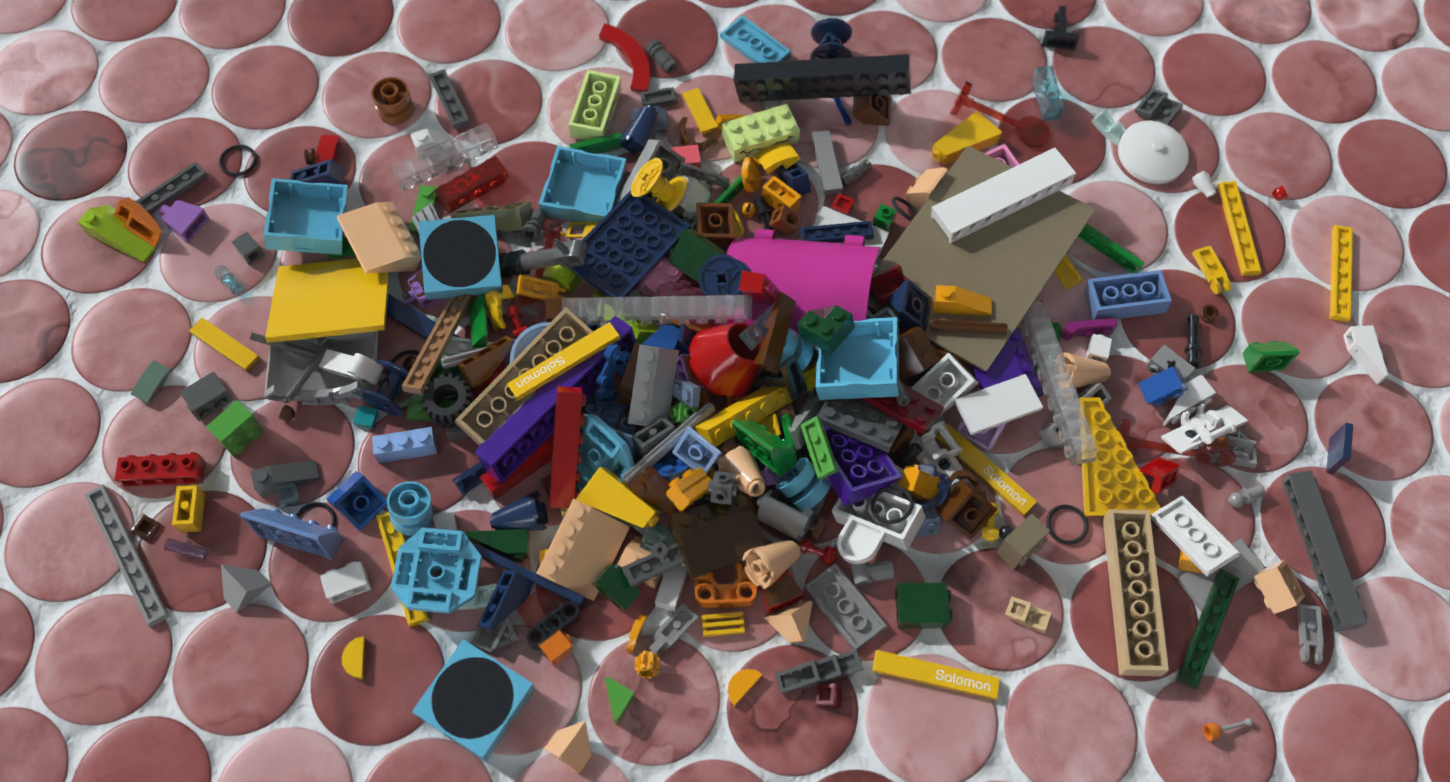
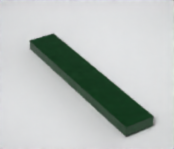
(1207, 629)

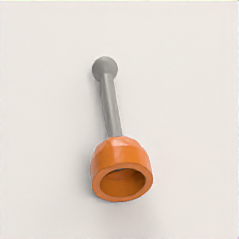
(1213, 731)

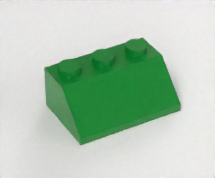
(765, 446)

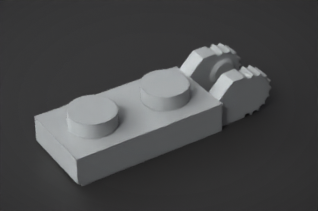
(1310, 632)

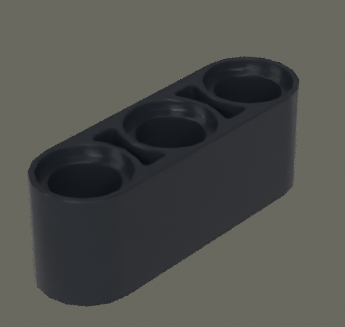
(558, 616)

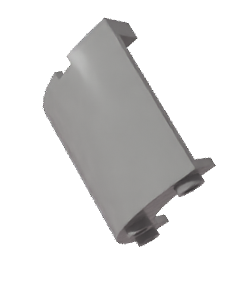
(321, 386)

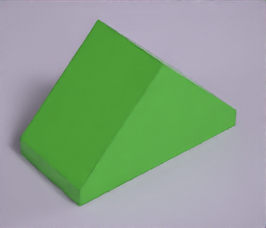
(619, 697)

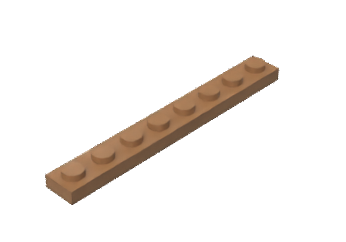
(436, 344)

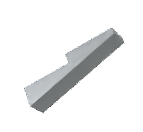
(827, 163)
(811, 410)

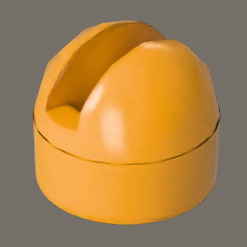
(752, 211)

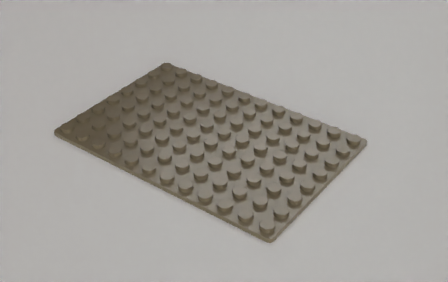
(1001, 261)

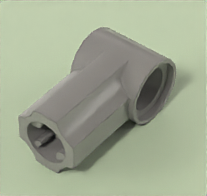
(867, 573)

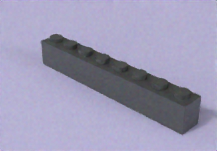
(1324, 551)

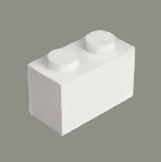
(345, 582)

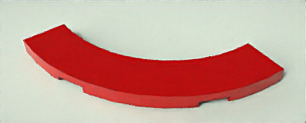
(633, 52)

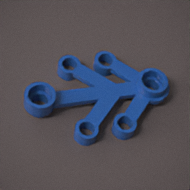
(606, 378)

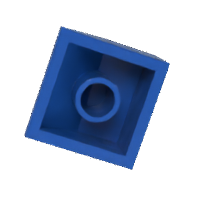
(357, 500)

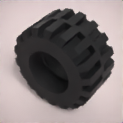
(438, 391)

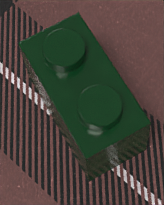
(616, 587)

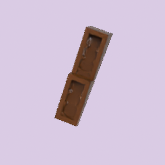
(774, 341)

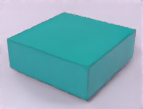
(365, 417)

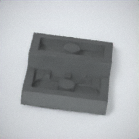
(1158, 107)

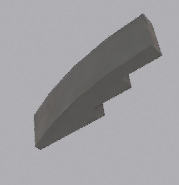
(819, 671)

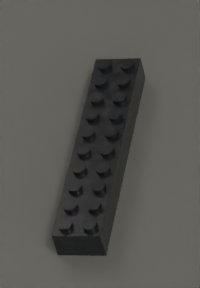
(823, 78)

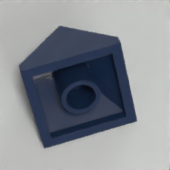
(912, 305)

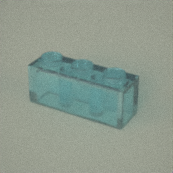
(1047, 93)

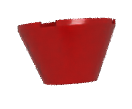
(723, 360)

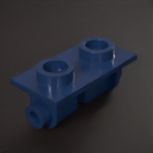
(469, 478)

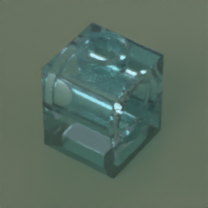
(654, 535)

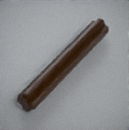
(968, 326)

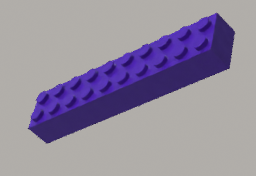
(535, 419)

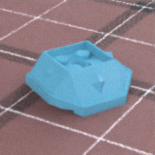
(602, 449)
(431, 552)

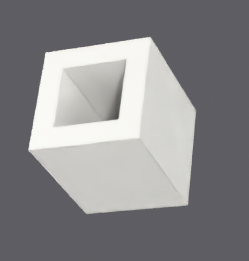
(1099, 348)

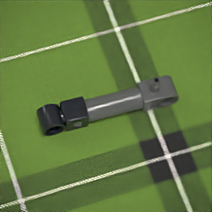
(520, 262)

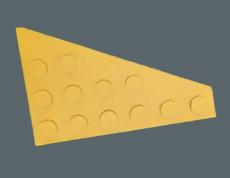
(1114, 477)

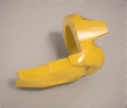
(493, 303)

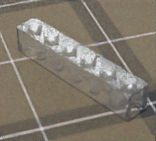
(444, 157)

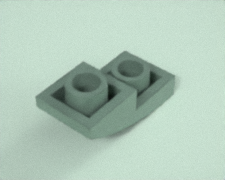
(149, 382)

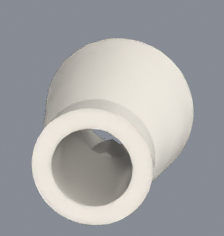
(1204, 184)

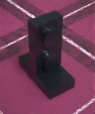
(1059, 37)
(789, 376)

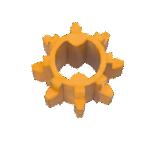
(647, 664)

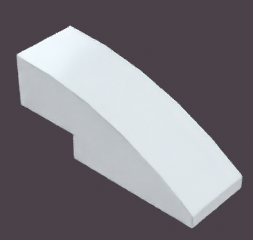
(671, 588)

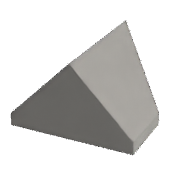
(241, 585)

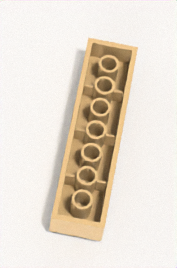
(497, 401)
(1135, 593)

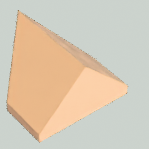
(792, 621)
(571, 746)

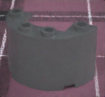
(784, 518)

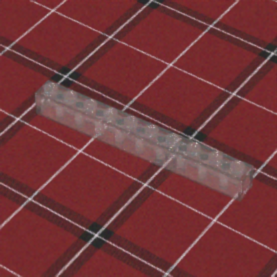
(662, 308)
(1058, 385)

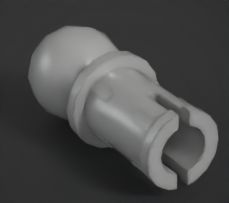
(1246, 496)

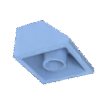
(696, 451)

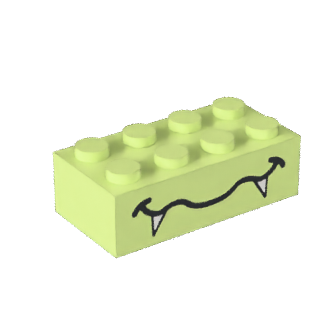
(595, 105)
(758, 131)

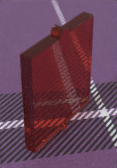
(536, 608)

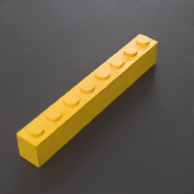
(752, 408)

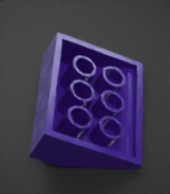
(1009, 364)
(860, 467)

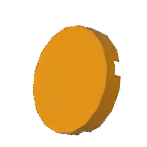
(750, 175)

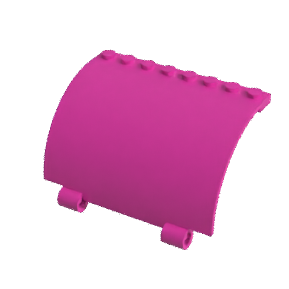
(810, 272)

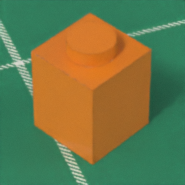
(557, 647)

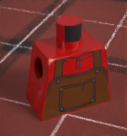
(781, 593)

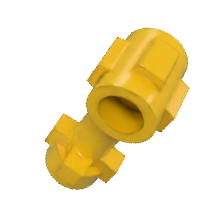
(991, 533)

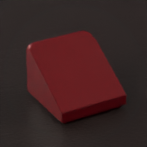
(829, 695)

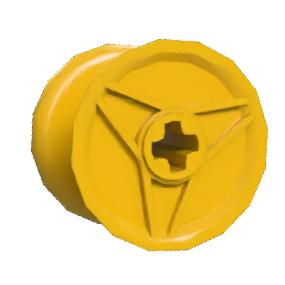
(649, 180)

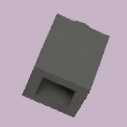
(248, 248)

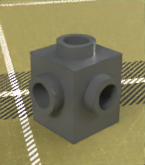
(723, 487)

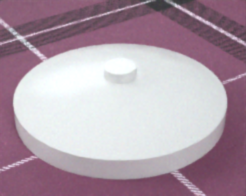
(1153, 152)

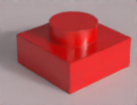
(842, 204)

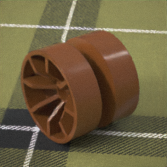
(392, 100)

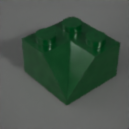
(826, 327)

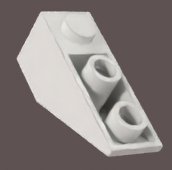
(1365, 349)
(1199, 393)

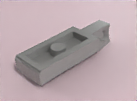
(673, 629)

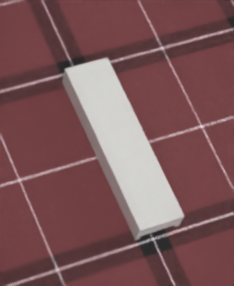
(1003, 193)

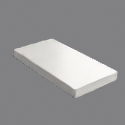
(828, 216)
(998, 404)
(1195, 535)

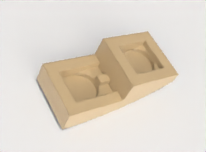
(1027, 615)

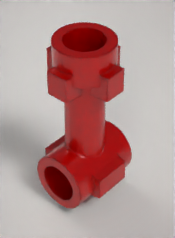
(514, 311)
(827, 555)

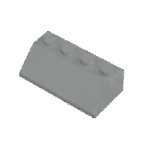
(653, 150)
(653, 384)

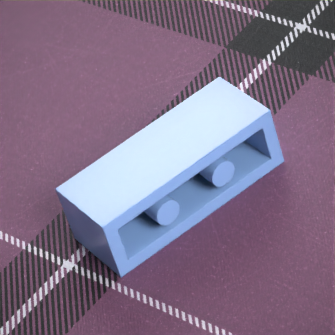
(404, 445)

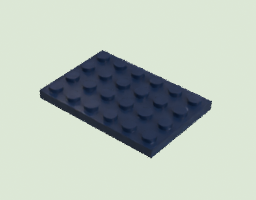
(628, 245)

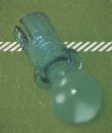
(228, 279)

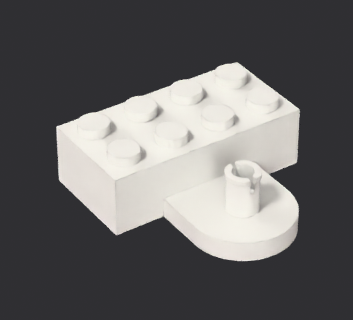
(865, 534)

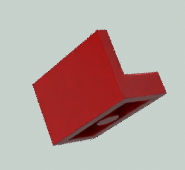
(1163, 471)

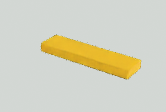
(224, 344)

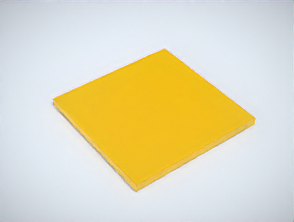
(326, 301)

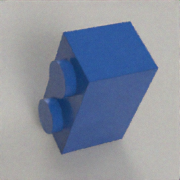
(1163, 386)

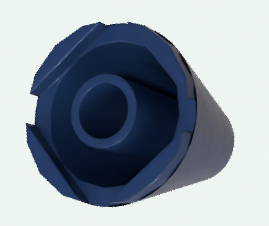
(640, 130)
(521, 514)

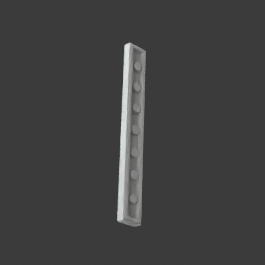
(127, 556)

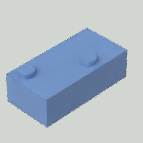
(1127, 295)

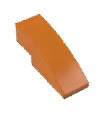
(138, 221)

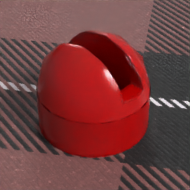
(1279, 193)

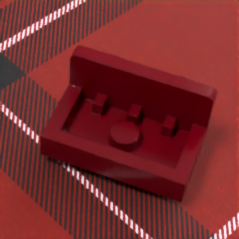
(886, 284)

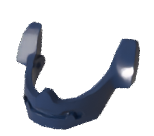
(944, 487)

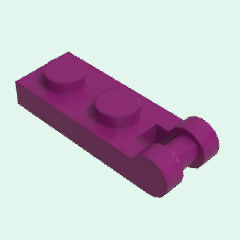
(1089, 327)

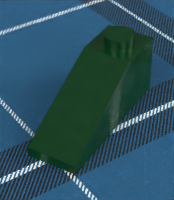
(506, 543)

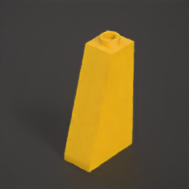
(973, 132)
(613, 496)

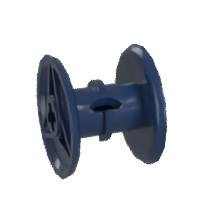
(831, 36)
(721, 275)
(384, 399)

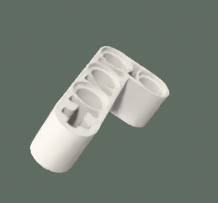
(353, 367)

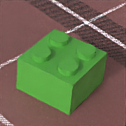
(235, 428)

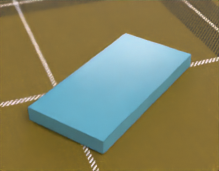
(754, 42)

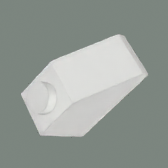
(427, 138)

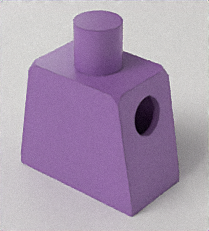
(184, 219)

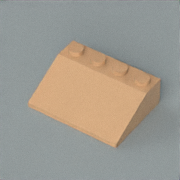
(380, 238)
(582, 548)

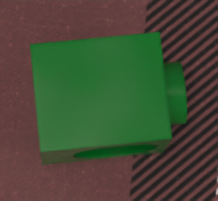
(884, 217)

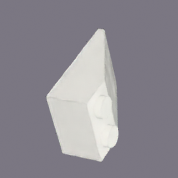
(946, 382)

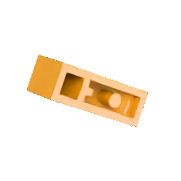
(961, 301)

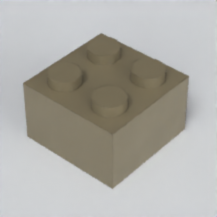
(1023, 542)

